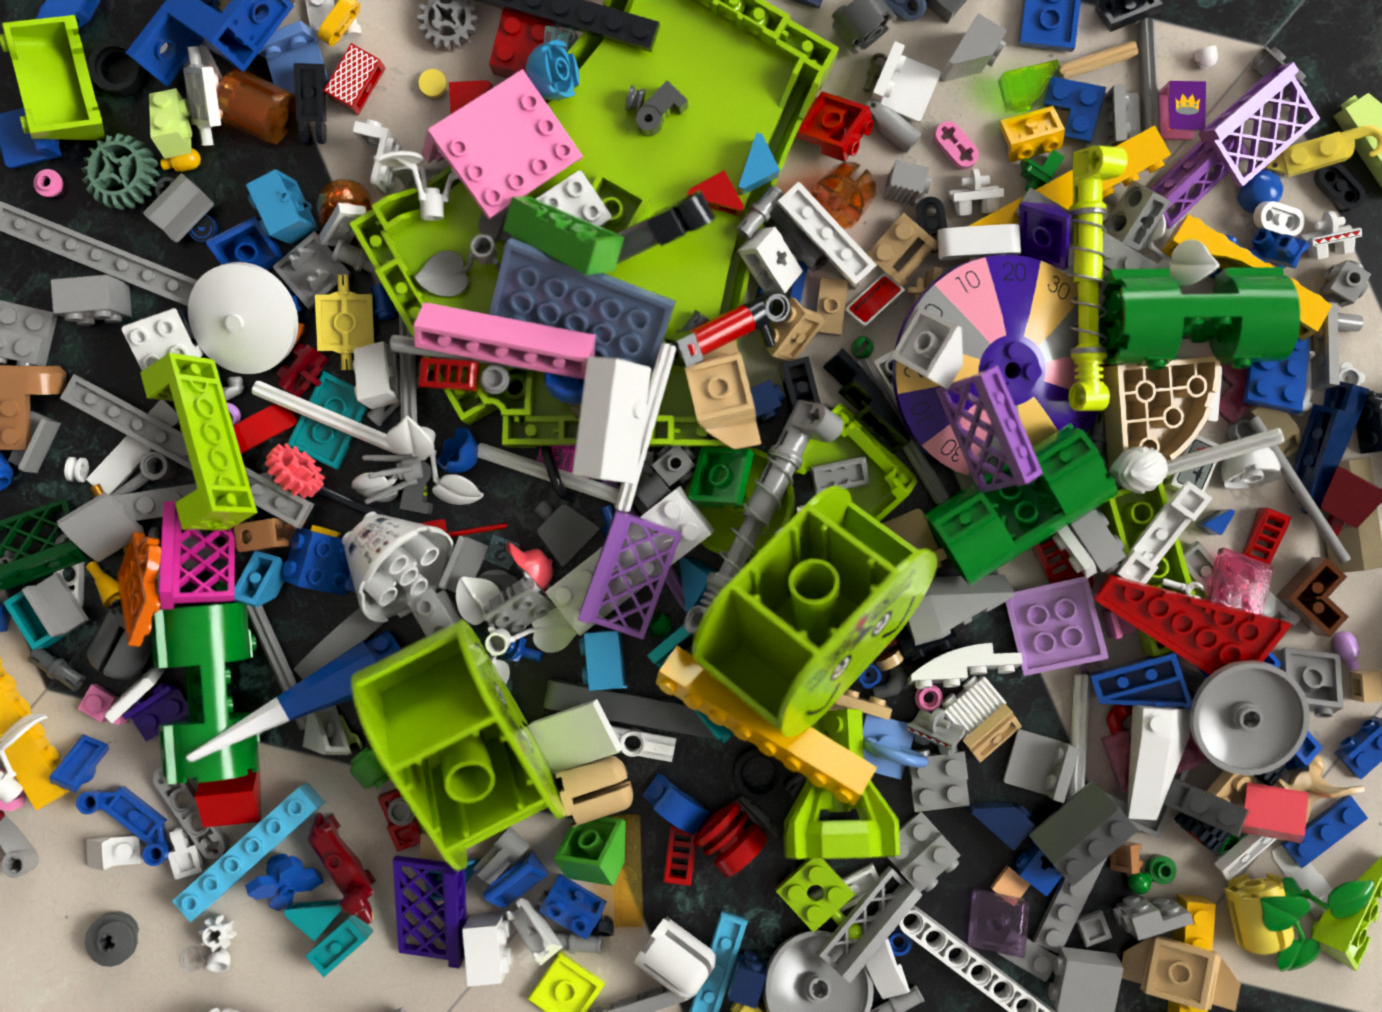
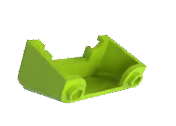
(53, 79)
(888, 476)

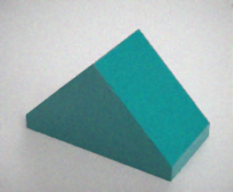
(313, 916)

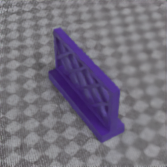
(453, 903)

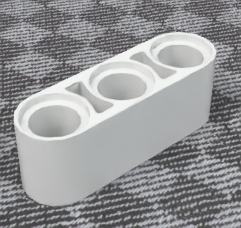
(978, 241)

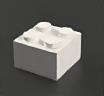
(486, 948)

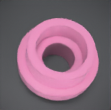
(53, 188)
(932, 705)

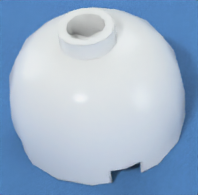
(1249, 468)

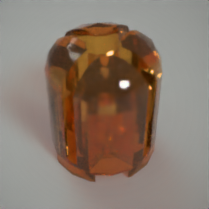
(255, 105)
(855, 195)

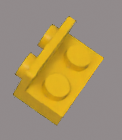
(1033, 133)

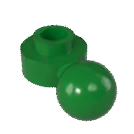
(1141, 882)

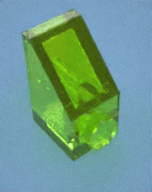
(1024, 85)

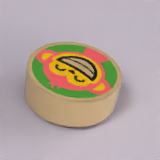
(889, 659)

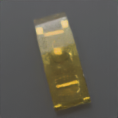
(628, 885)

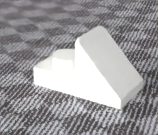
(113, 851)

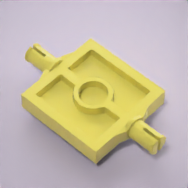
(344, 321)

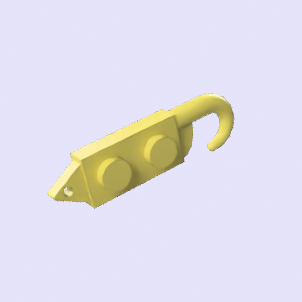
(1323, 151)

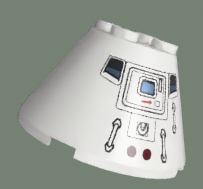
(394, 563)

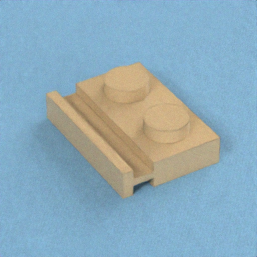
(992, 733)

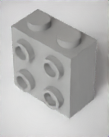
(1098, 541)
(1085, 981)

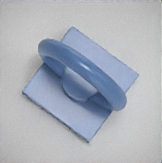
(889, 745)

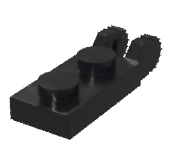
(310, 100)

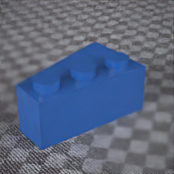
(1143, 682)

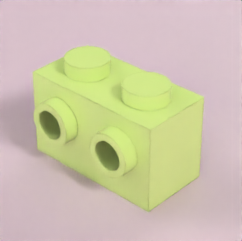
(170, 123)

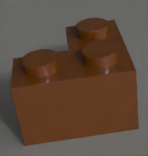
(1309, 593)

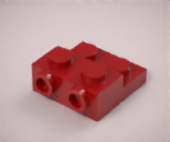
(836, 125)

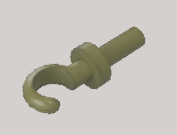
(874, 72)

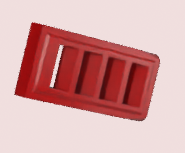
(472, 374)
(1278, 532)
(1042, 559)
(675, 879)

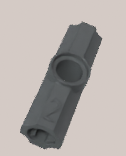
(797, 240)

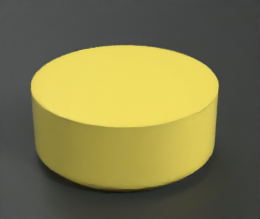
(433, 83)

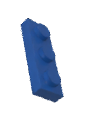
(1326, 830)

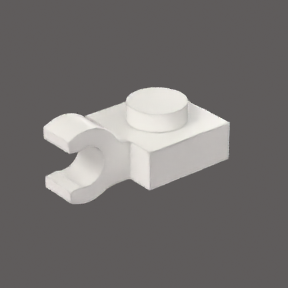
(185, 858)

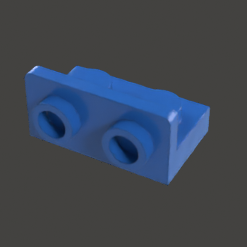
(1364, 749)
(573, 906)

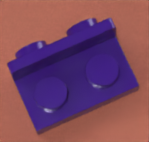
(165, 706)

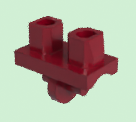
(303, 371)

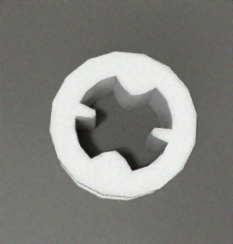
(76, 469)

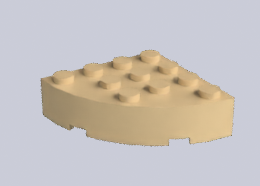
(1158, 406)

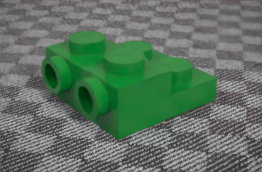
(720, 477)

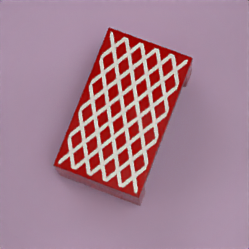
(354, 79)

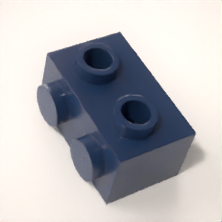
(766, 400)

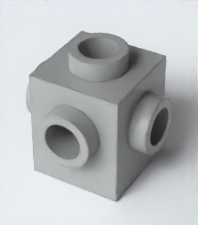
(1345, 283)
(672, 475)

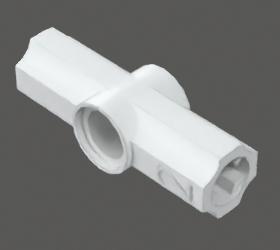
(652, 745)

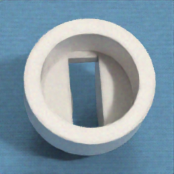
(1206, 57)
(218, 961)

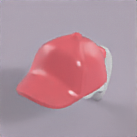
(535, 566)

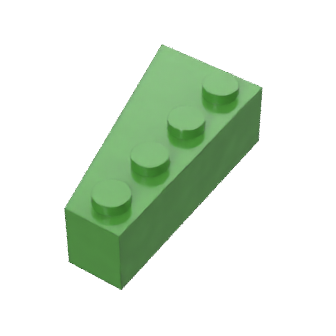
(563, 235)

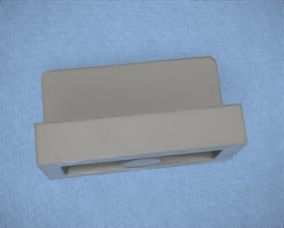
(179, 208)
(42, 434)
(464, 561)
(55, 605)

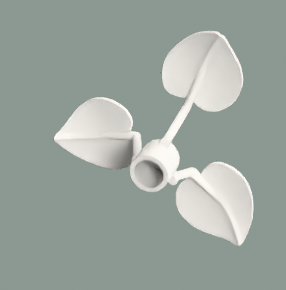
(406, 170)
(1189, 259)
(418, 441)
(550, 632)
(8, 785)

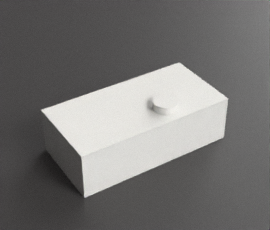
(611, 420)

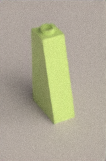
(1360, 113)

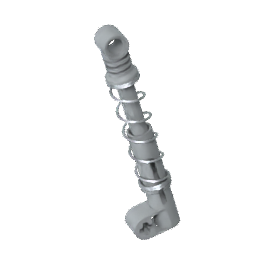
(805, 422)

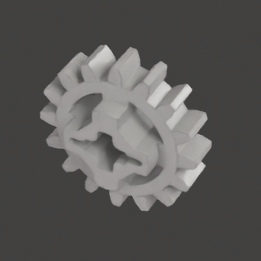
(440, 27)

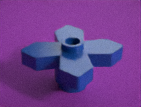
(283, 880)

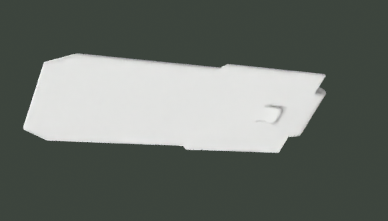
(1305, 877)

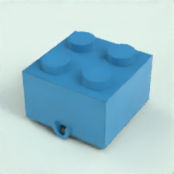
(281, 207)
(604, 659)

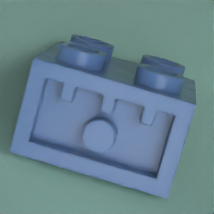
(288, 46)

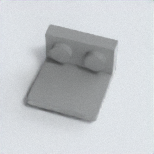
(1041, 764)

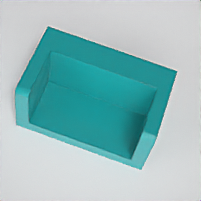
(29, 622)
(339, 945)

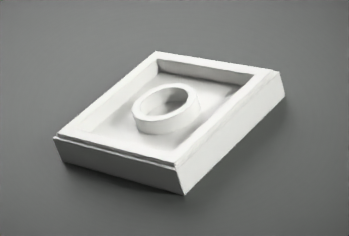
(137, 690)

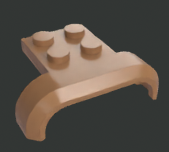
(15, 390)

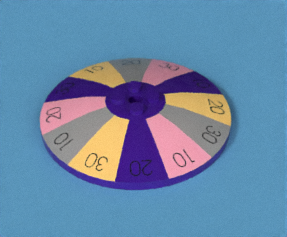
(1007, 313)

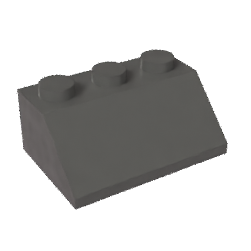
(1083, 832)

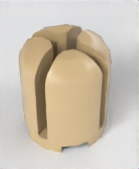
(595, 790)

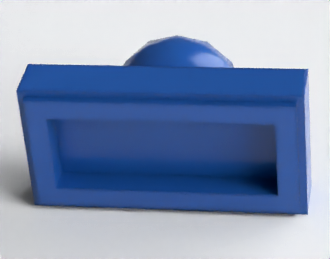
(79, 764)

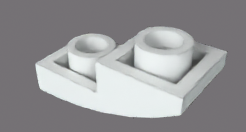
(886, 973)

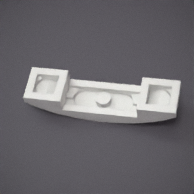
(1163, 532)

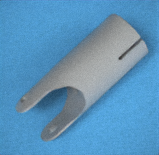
(893, 126)

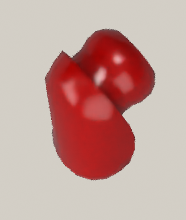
(1116, 717)

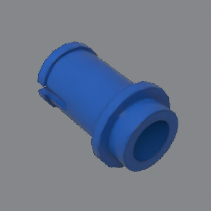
(383, 303)

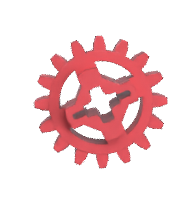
(294, 470)

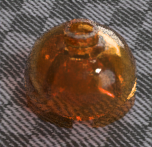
(341, 192)

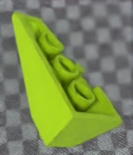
(1347, 936)

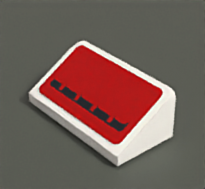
(874, 300)

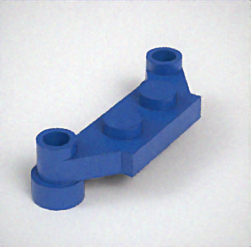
(134, 815)

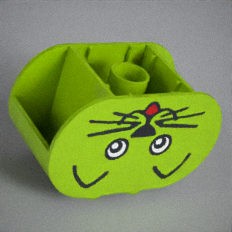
(812, 611)
(454, 740)

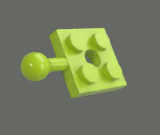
(818, 910)

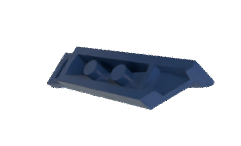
(1327, 438)

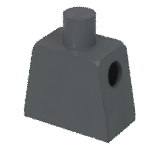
(564, 531)

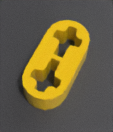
(338, 21)

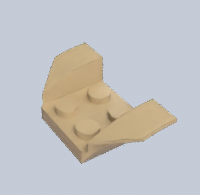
(724, 397)
(1181, 973)

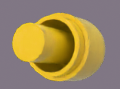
(183, 162)

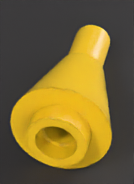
(105, 584)

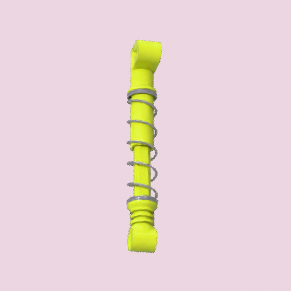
(1089, 170)

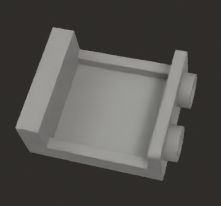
(434, 610)

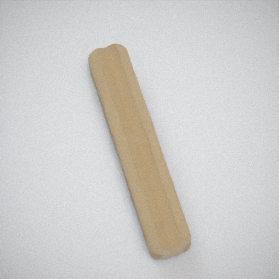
(1097, 60)

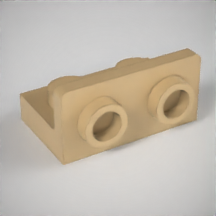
(794, 331)

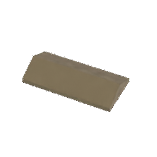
(1365, 542)

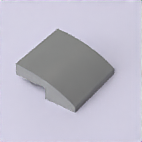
(100, 527)

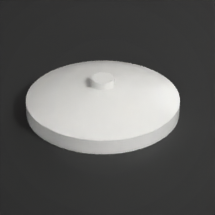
(243, 317)

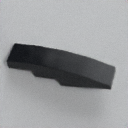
(871, 405)

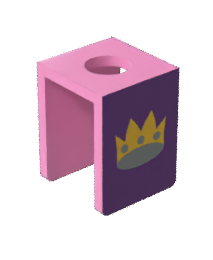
(1182, 109)

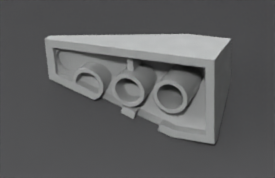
(955, 602)

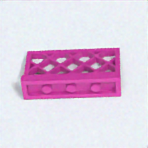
(172, 560)

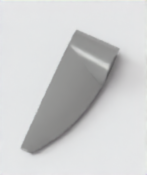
(15, 847)

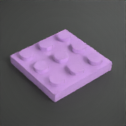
(1056, 626)

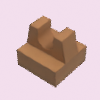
(1126, 858)

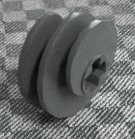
(112, 939)

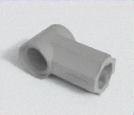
(505, 851)

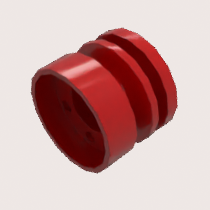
(726, 834)

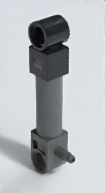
(666, 225)

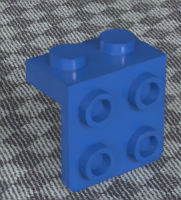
(20, 148)
(316, 562)

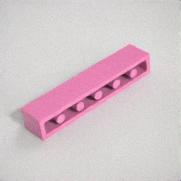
(503, 340)

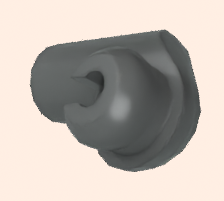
(894, 684)

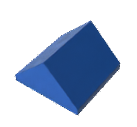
(246, 244)

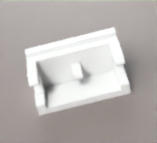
(534, 931)

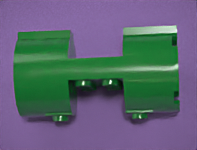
(1245, 318)
(997, 526)
(202, 642)

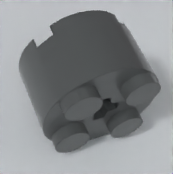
(862, 22)

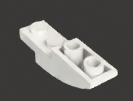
(953, 666)

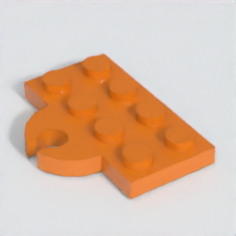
(138, 586)

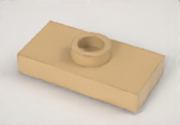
(832, 304)

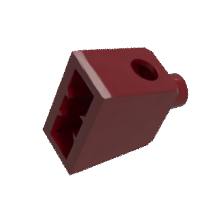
(1349, 500)

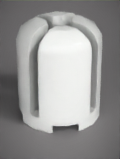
(676, 959)

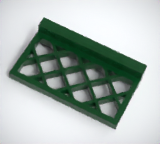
(51, 555)

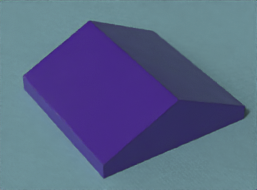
(1045, 233)

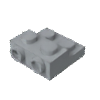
(25, 334)
(1317, 676)
(940, 783)
(923, 853)
(1149, 919)

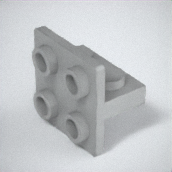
(1117, 119)

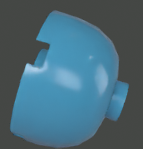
(553, 70)

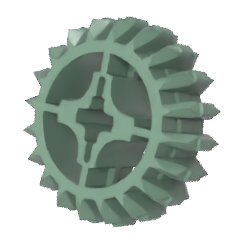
(104, 171)

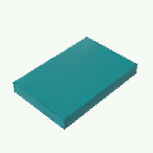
(323, 441)

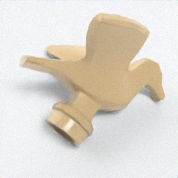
(1310, 780)

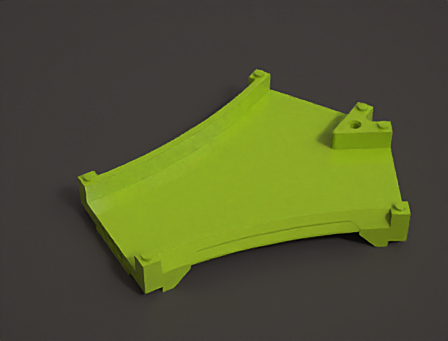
(742, 75)

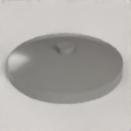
(1249, 717)
(806, 983)

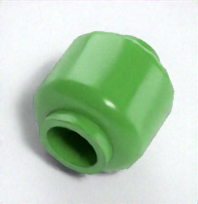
(368, 769)

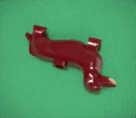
(343, 867)

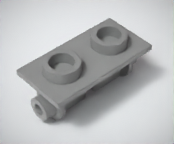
(1269, 61)

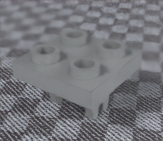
(310, 270)

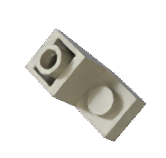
(1278, 419)

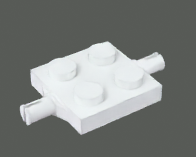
(202, 95)

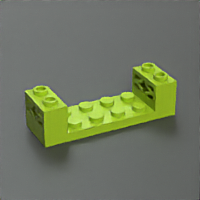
(210, 440)

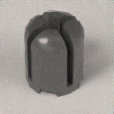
(112, 649)

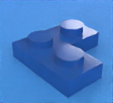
(1082, 101)

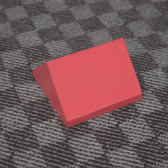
(1275, 812)

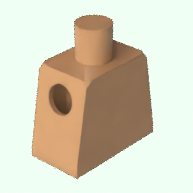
(263, 535)

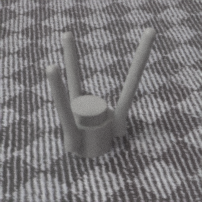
(408, 469)

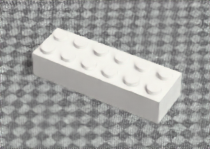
(672, 512)

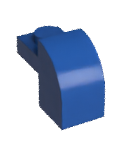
(675, 805)

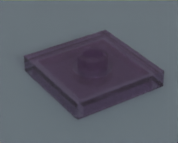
(999, 923)

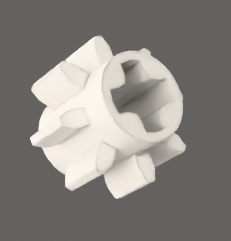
(209, 936)

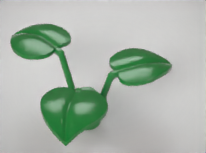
(1285, 911)

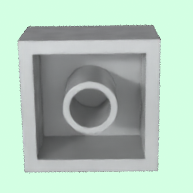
(91, 299)

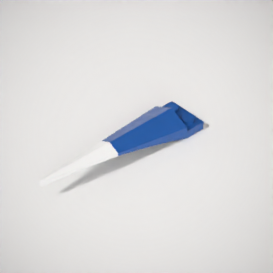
(319, 691)

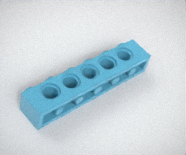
(248, 851)

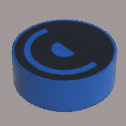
(204, 229)

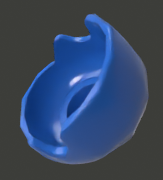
(1261, 188)

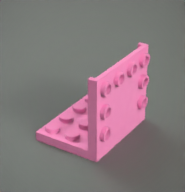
(502, 144)

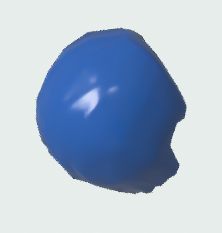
(459, 452)

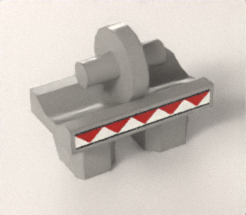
(934, 728)

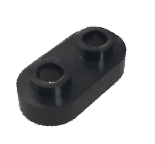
(1341, 183)
(934, 223)

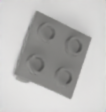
(517, 607)

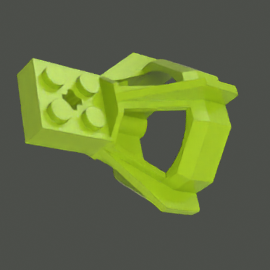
(871, 836)

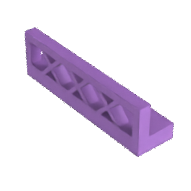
(1190, 170)

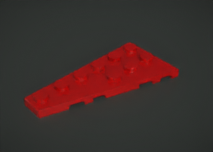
(1192, 627)

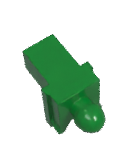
(1038, 174)

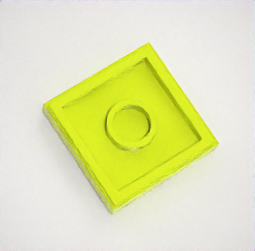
(566, 987)

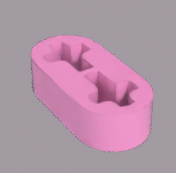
(951, 150)

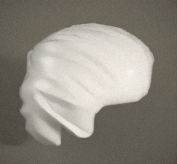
(1140, 469)

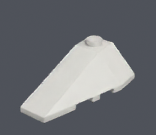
(1155, 753)

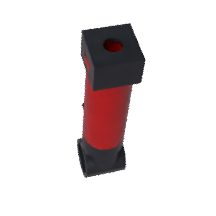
(728, 327)

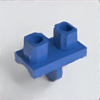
(1279, 249)

